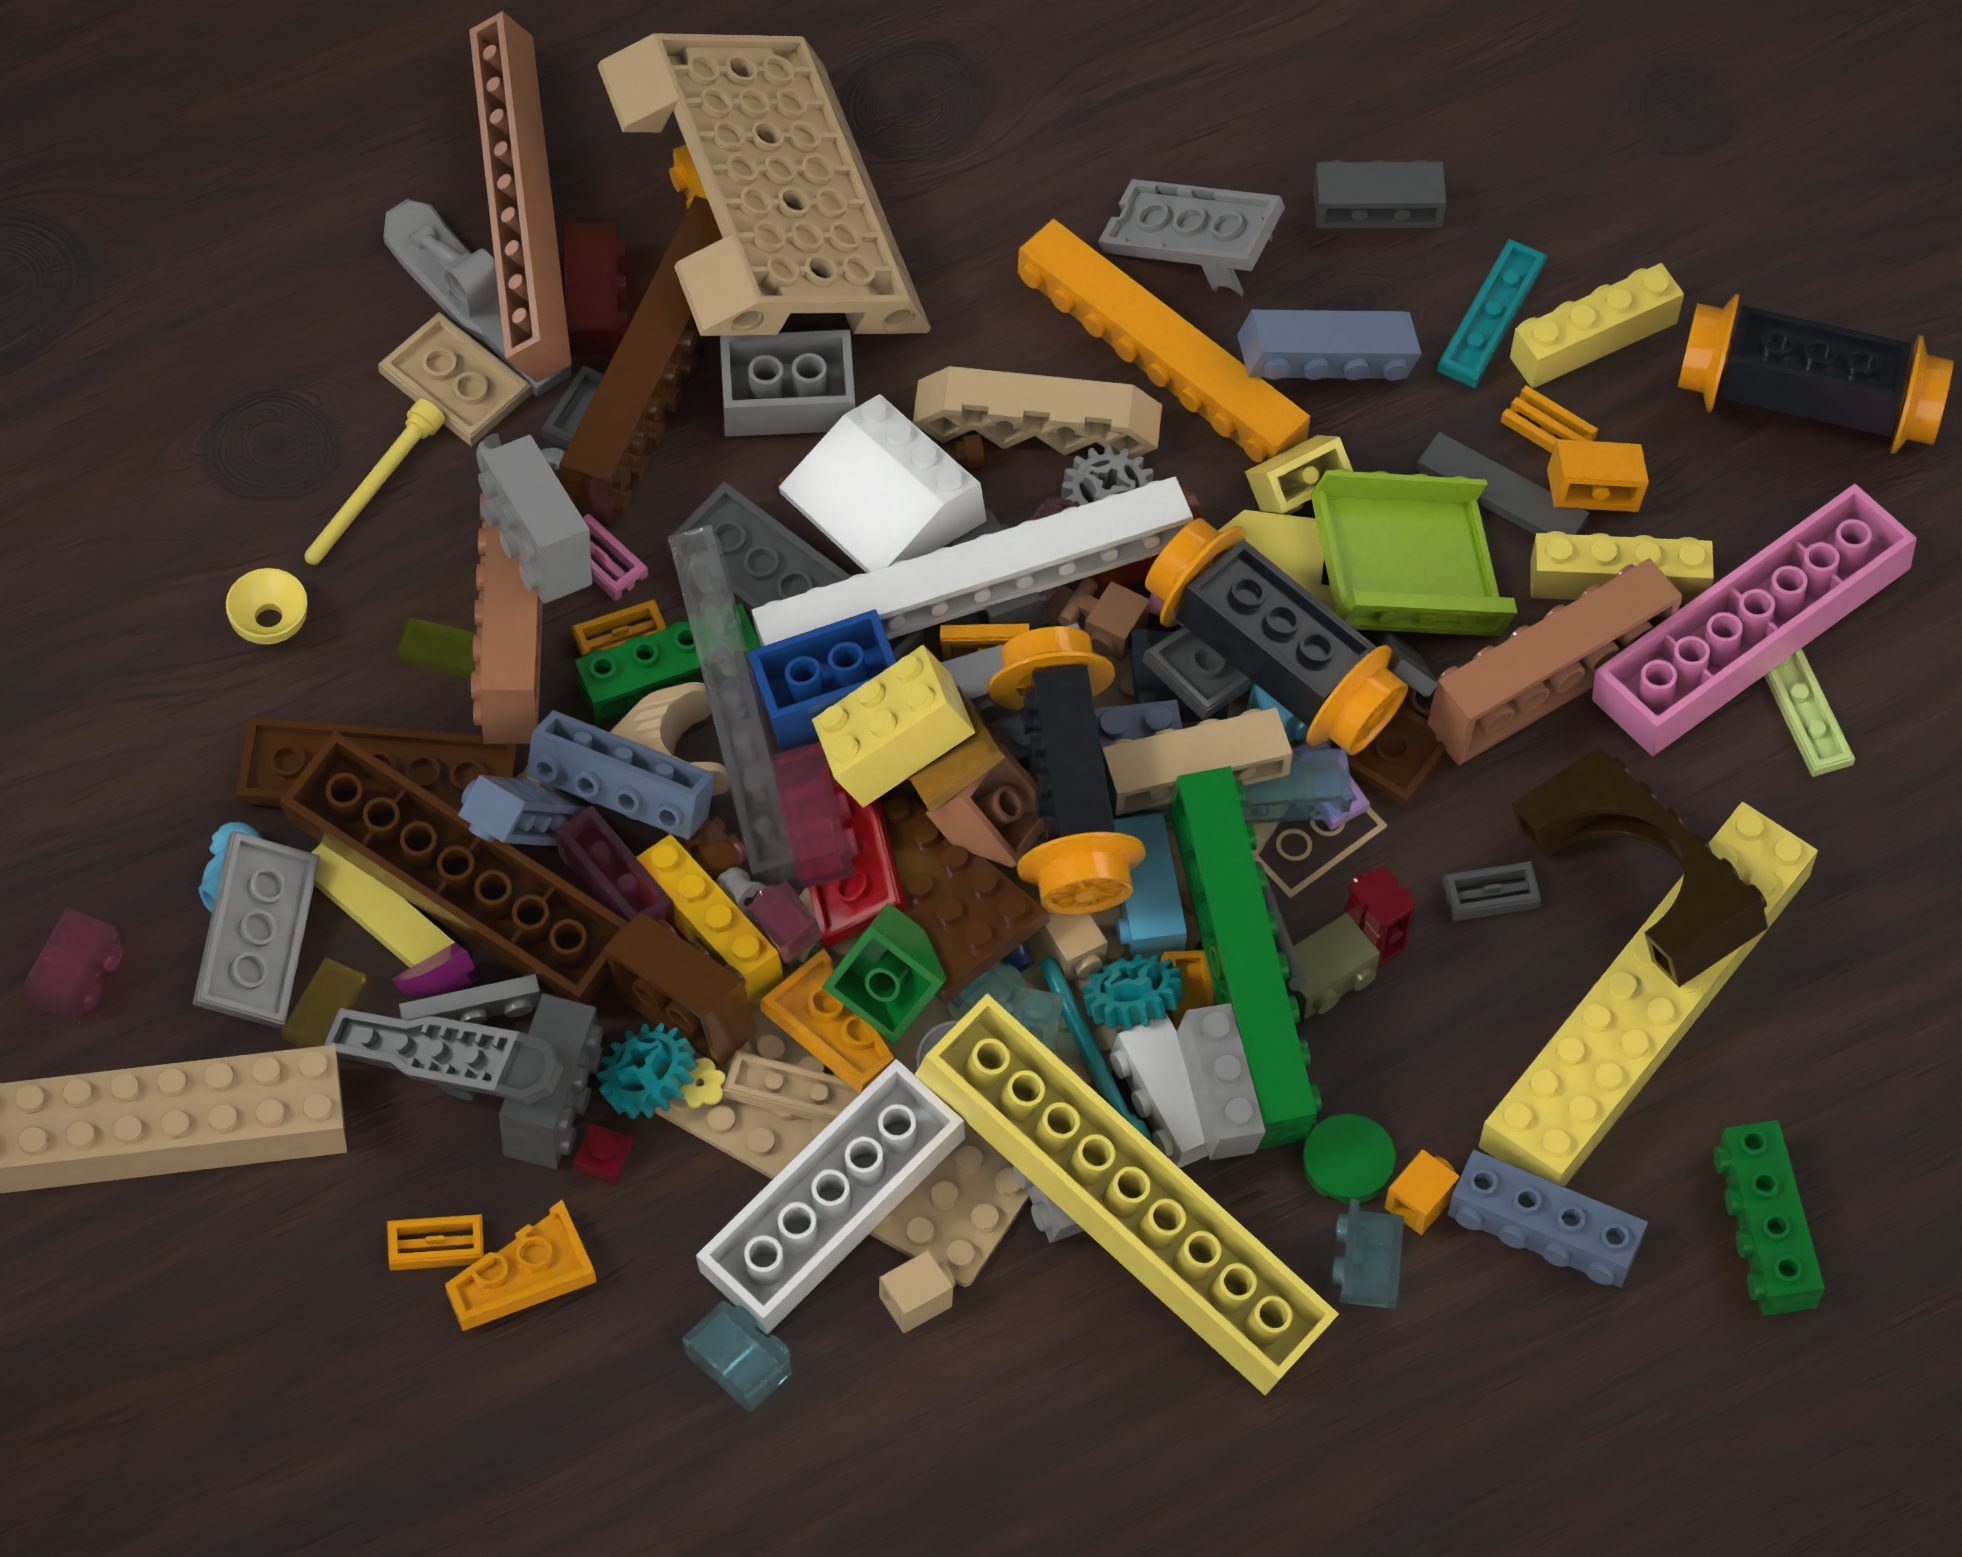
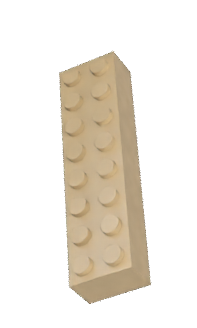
(170, 1118)

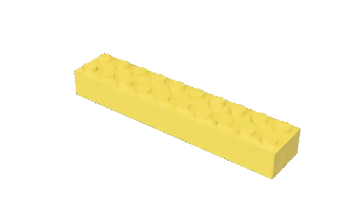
(1632, 1020)
(1126, 1193)

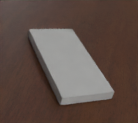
(256, 930)

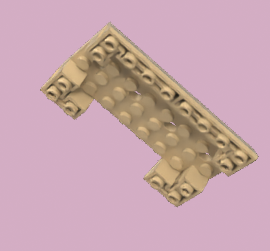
(812, 162)

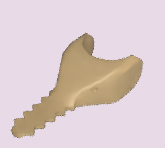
(662, 719)

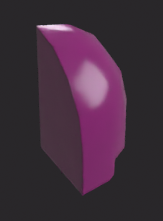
(438, 974)

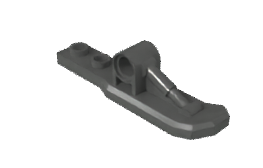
(451, 1054)

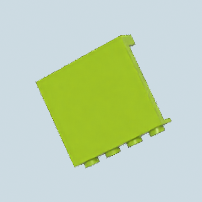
(1408, 553)

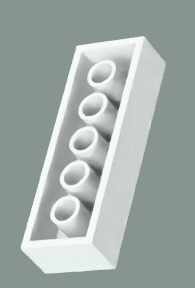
(831, 1196)

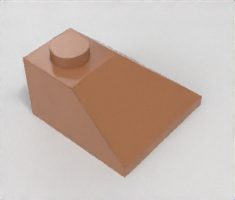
(989, 813)

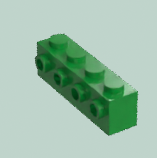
(623, 675)
(1769, 1218)

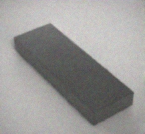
(1408, 664)

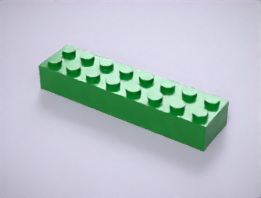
(1241, 947)

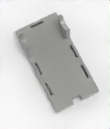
(1194, 226)

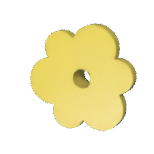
(711, 1082)

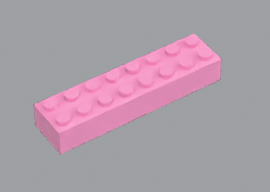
(1753, 619)

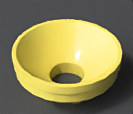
(264, 591)

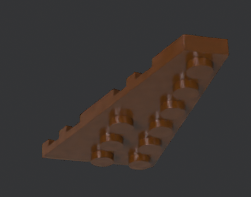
(956, 896)

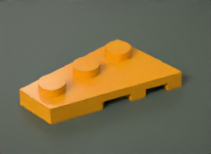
(527, 1271)

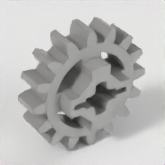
(1103, 476)

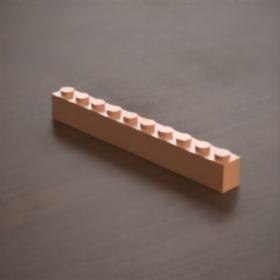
(519, 198)

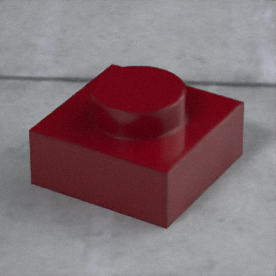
(603, 1154)

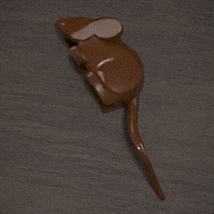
(715, 849)

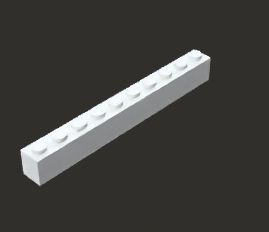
(991, 567)

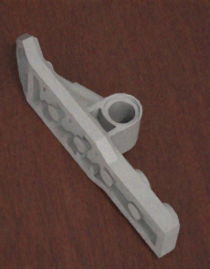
(454, 277)

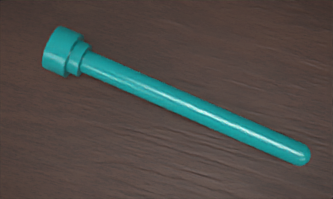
(1088, 1045)

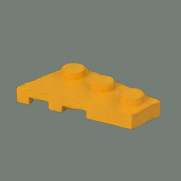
(826, 1025)

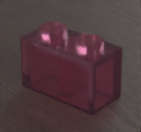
(73, 965)

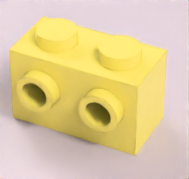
(1291, 476)

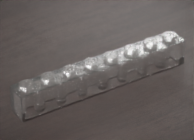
(733, 700)

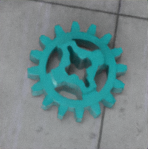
(1133, 992)
(647, 1070)

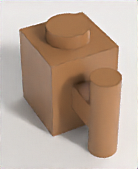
(1107, 618)

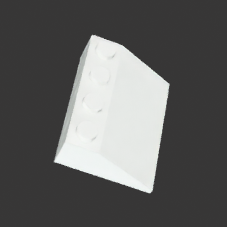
(884, 488)

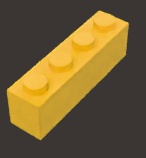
(712, 919)

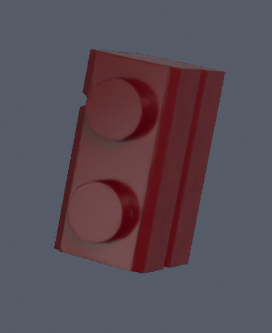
(1381, 911)

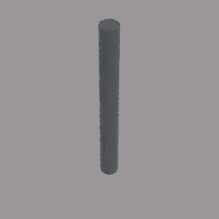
(1283, 943)

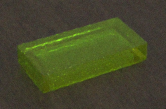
(437, 648)

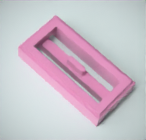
(599, 576)

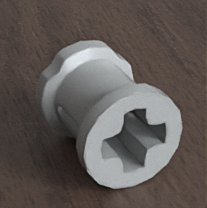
(739, 888)

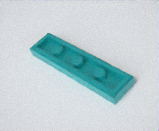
(1492, 313)

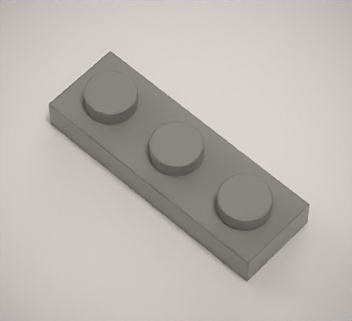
(474, 1005)

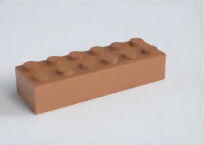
(505, 646)
(1547, 662)

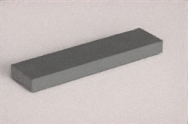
(1506, 491)

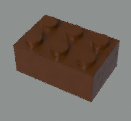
(681, 987)

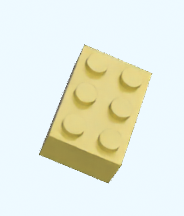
(893, 726)

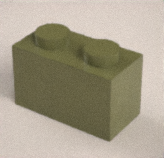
(1333, 964)

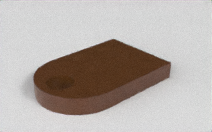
(1400, 754)

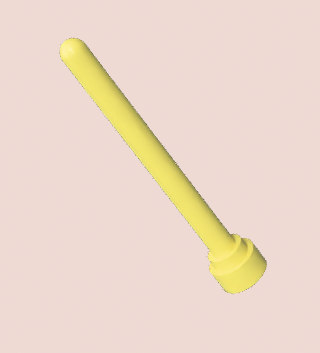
(422, 421)

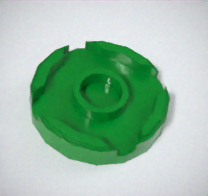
(1348, 1158)

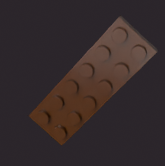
(437, 761)

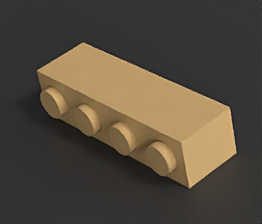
(1146, 769)

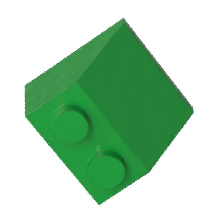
(888, 974)

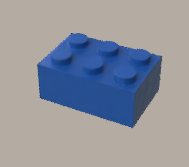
(816, 671)

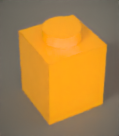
(1422, 1191)

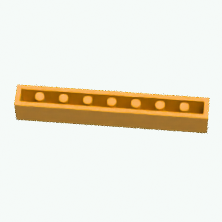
(1161, 343)

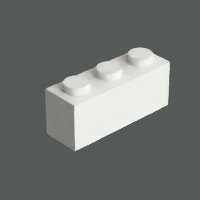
(1161, 1088)

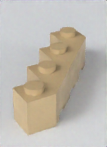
(1054, 409)

